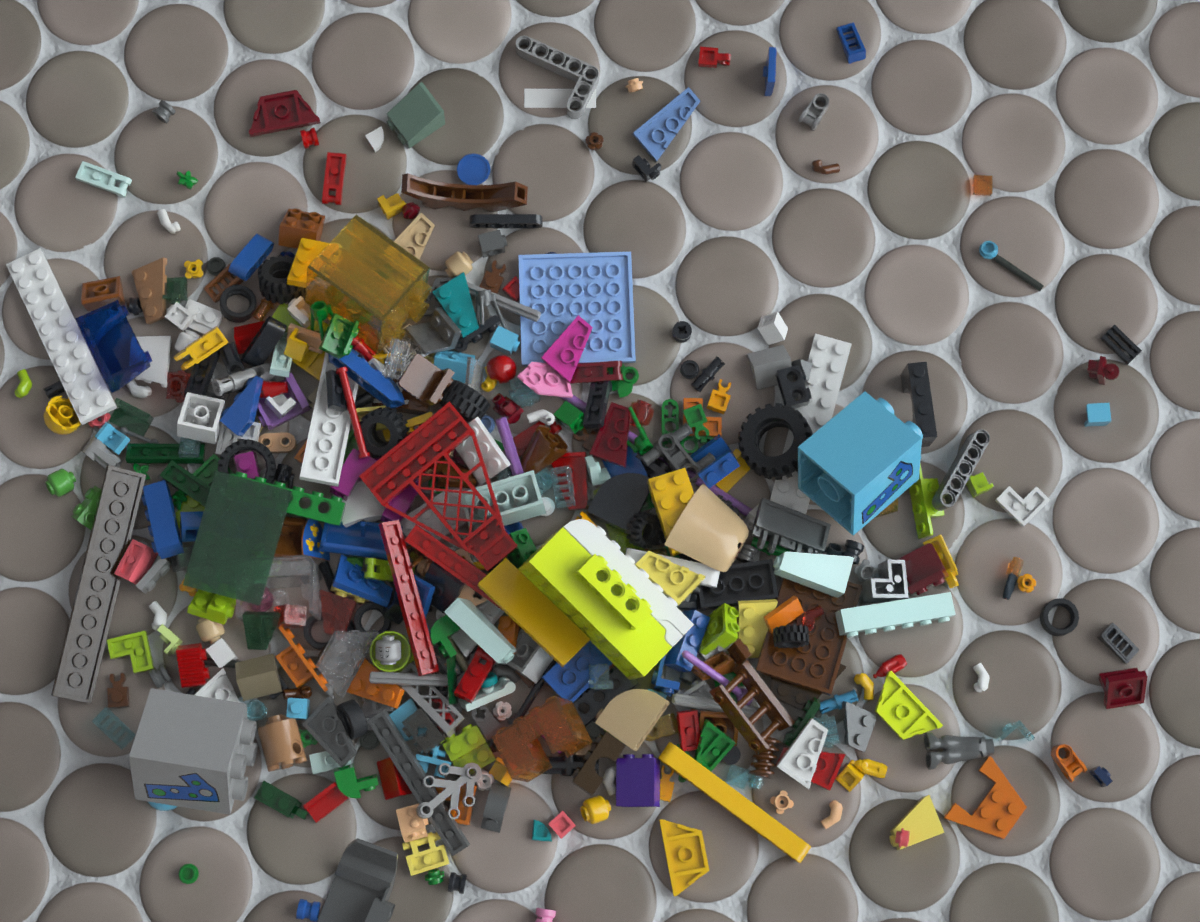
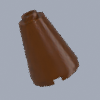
(542, 450)

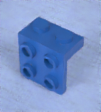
(666, 686)

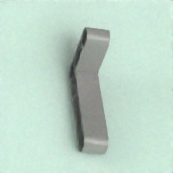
(562, 69)

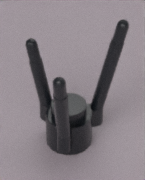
(283, 474)

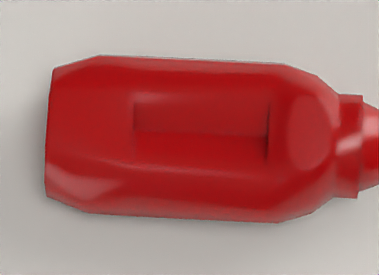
(893, 664)

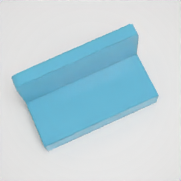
(455, 361)

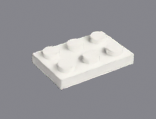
(493, 456)

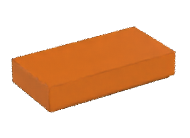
(784, 613)

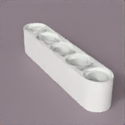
(711, 574)

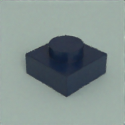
(1101, 775)

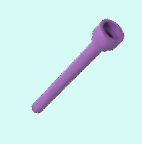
(714, 674)

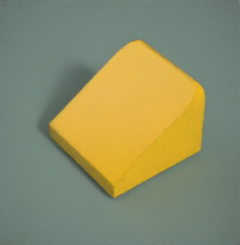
(849, 776)

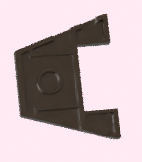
(794, 694)

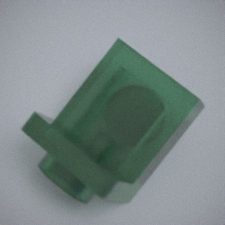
(176, 290)

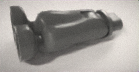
(955, 749)

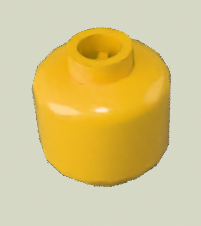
(595, 809)

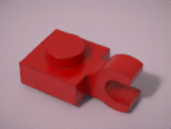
(710, 57)

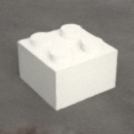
(200, 418)

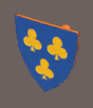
(311, 540)

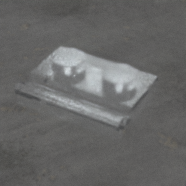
(396, 359)

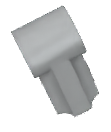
(98, 452)

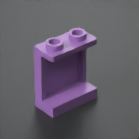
(269, 418)

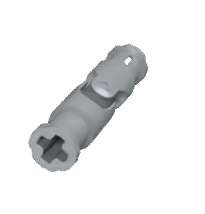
(238, 380)

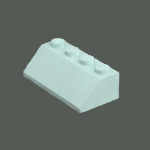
(516, 498)

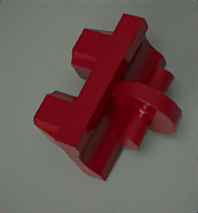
(1102, 370)
(507, 408)

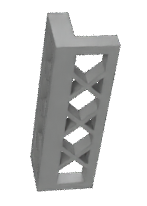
(427, 707)

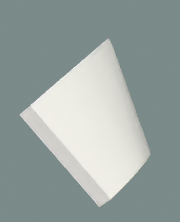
(159, 351)
(361, 506)

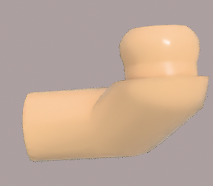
(835, 814)

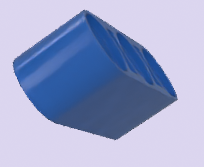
(251, 257)

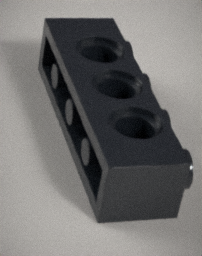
(594, 706)

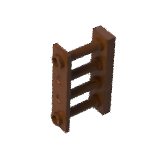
(763, 696)

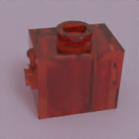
(176, 385)
(292, 615)

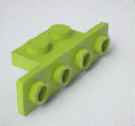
(921, 497)

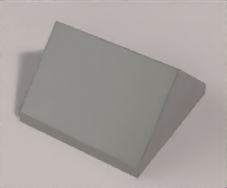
(766, 363)

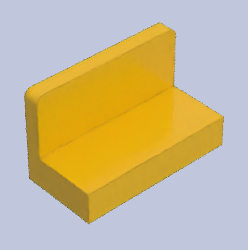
(732, 478)

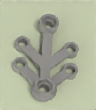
(452, 789)

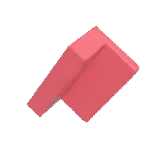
(136, 562)

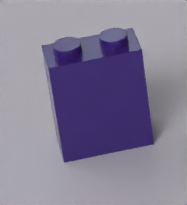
(638, 781)

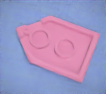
(545, 380)

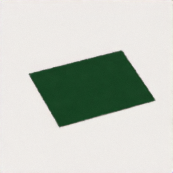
(452, 680)

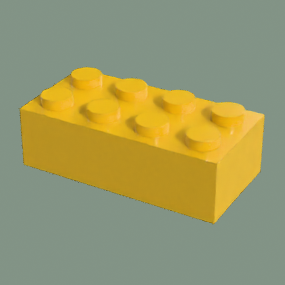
(670, 497)

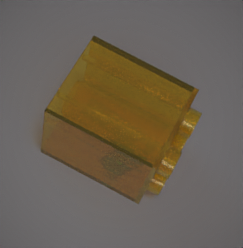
(369, 282)

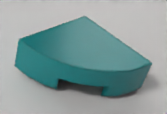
(541, 832)

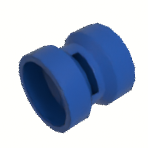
(308, 910)

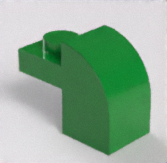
(439, 634)
(350, 785)

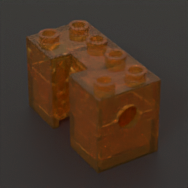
(520, 742)

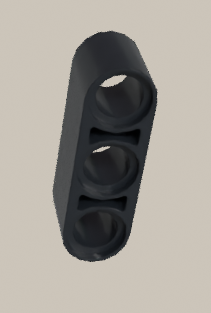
(264, 342)

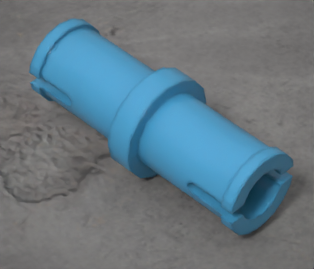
(837, 700)

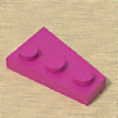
(568, 348)

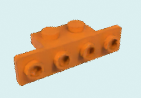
(296, 665)

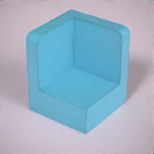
(1098, 414)

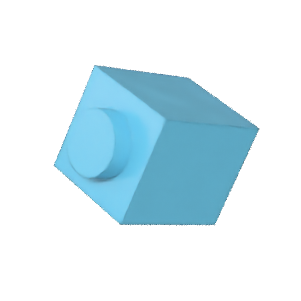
(505, 341)
(298, 708)

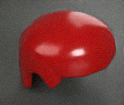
(501, 369)

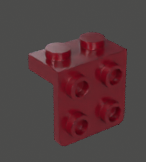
(924, 569)

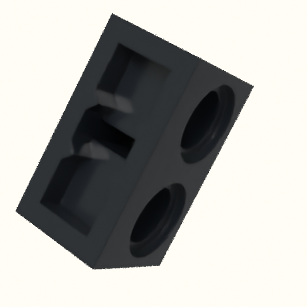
(788, 388)

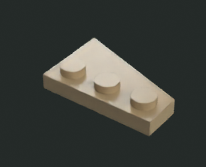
(416, 236)

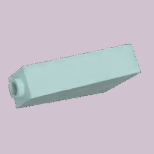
(815, 571)
(481, 630)

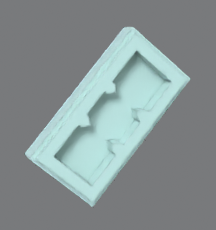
(323, 762)

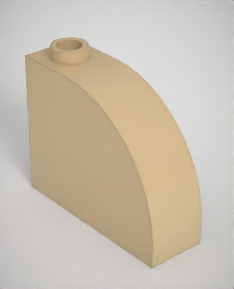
(632, 716)

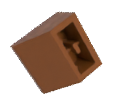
(300, 225)

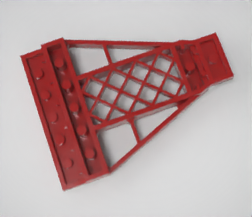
(417, 455)

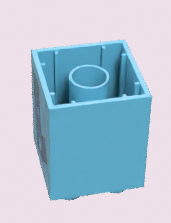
(860, 462)

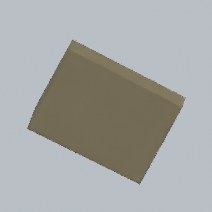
(258, 677)

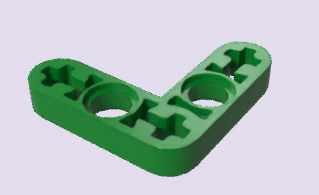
(675, 413)

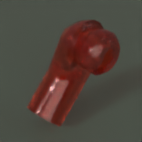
(810, 615)

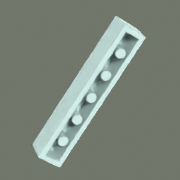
(895, 613)

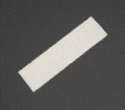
(553, 98)

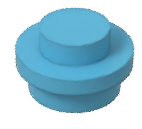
(988, 250)

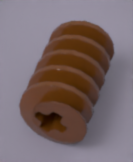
(763, 759)

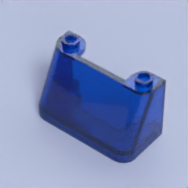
(114, 344)

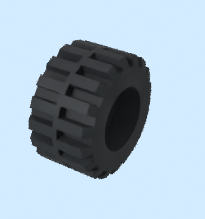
(273, 280)
(465, 400)
(392, 421)

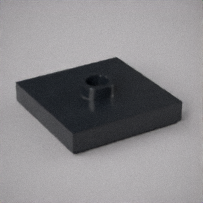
(446, 586)

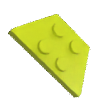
(903, 710)

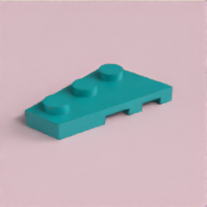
(457, 303)

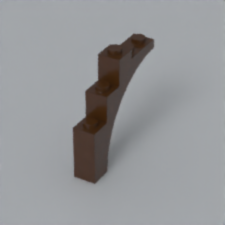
(464, 197)

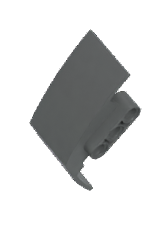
(362, 885)

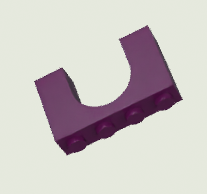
(350, 477)

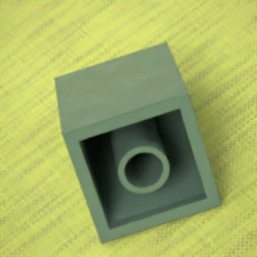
(416, 116)

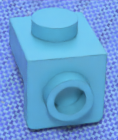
(112, 438)

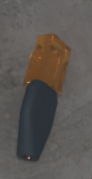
(1013, 571)

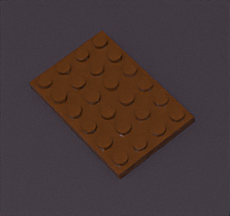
(817, 663)

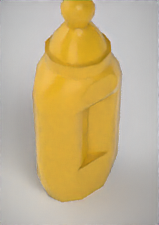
(871, 767)

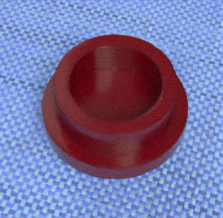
(410, 210)

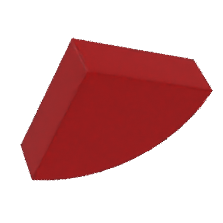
(512, 289)

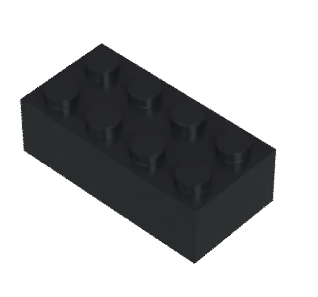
(740, 583)

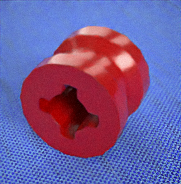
(309, 137)

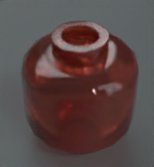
(643, 412)

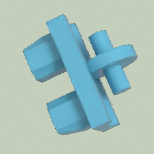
(425, 760)

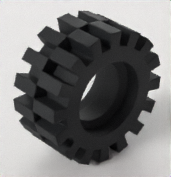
(636, 527)
(791, 636)

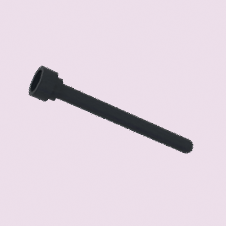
(531, 697)

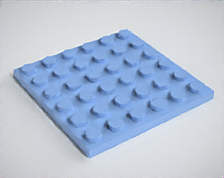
(583, 285)

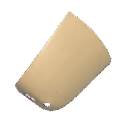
(708, 531)

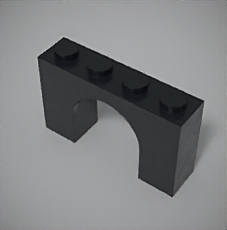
(916, 382)

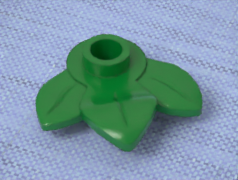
(626, 385)

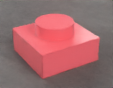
(562, 824)

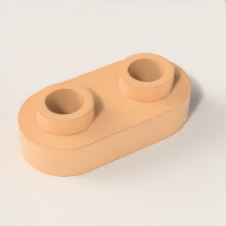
(276, 442)

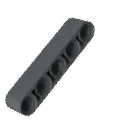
(966, 464)

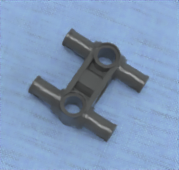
(676, 455)

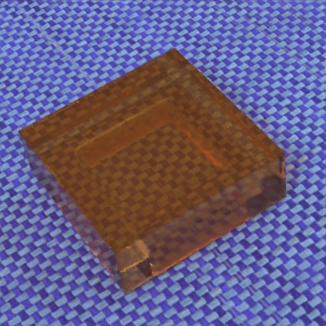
(982, 185)

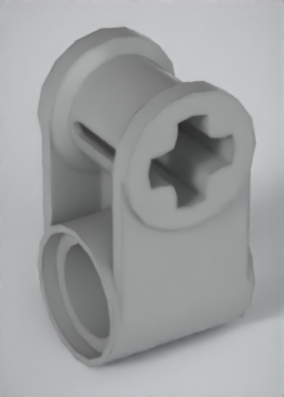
(813, 114)

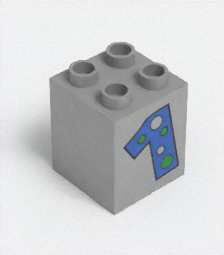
(192, 751)

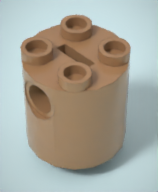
(281, 743)

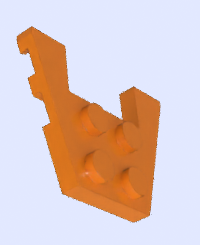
(997, 810)

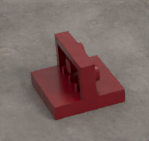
(1123, 687)

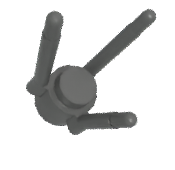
(483, 299)

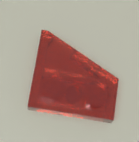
(336, 612)

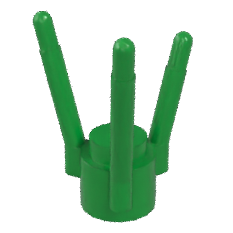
(319, 311)
(642, 442)

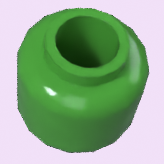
(60, 482)

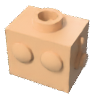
(410, 824)

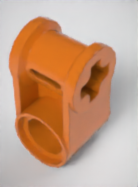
(1070, 765)

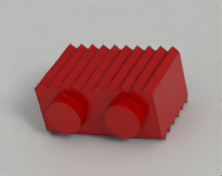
(192, 665)

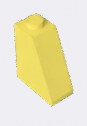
(920, 821)

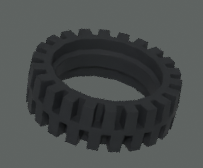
(251, 445)

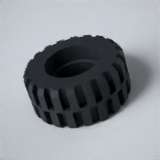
(760, 423)

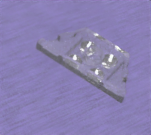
(344, 657)

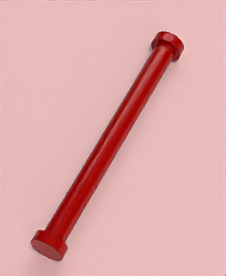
(353, 413)

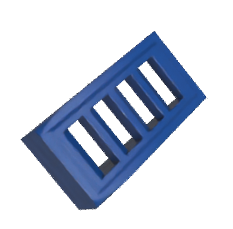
(854, 53)

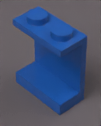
(722, 466)

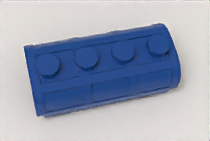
(359, 539)

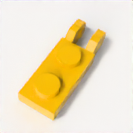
(202, 347)

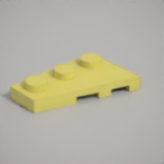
(675, 580)
(752, 624)

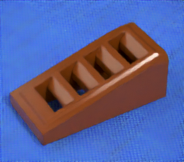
(221, 278)
(720, 662)

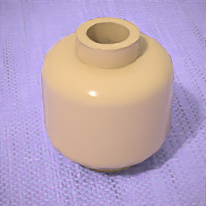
(458, 264)
(209, 630)

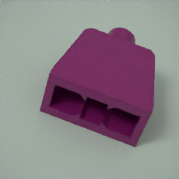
(248, 464)

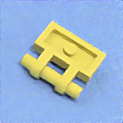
(427, 859)

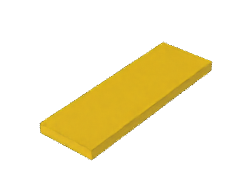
(534, 612)

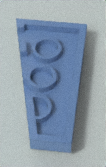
(662, 128)

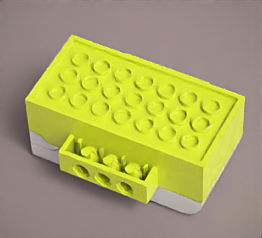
(607, 597)

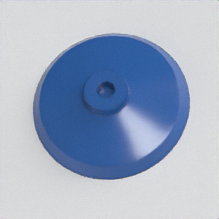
(473, 169)

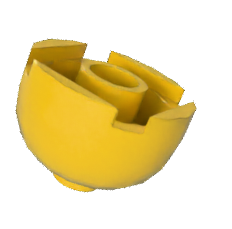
(61, 416)

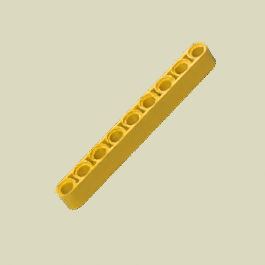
(734, 802)

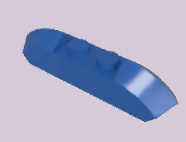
(370, 379)

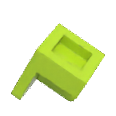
(978, 485)

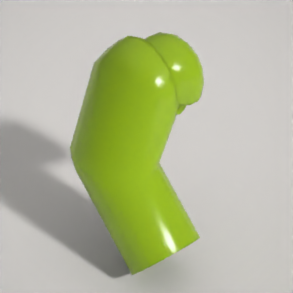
(25, 384)

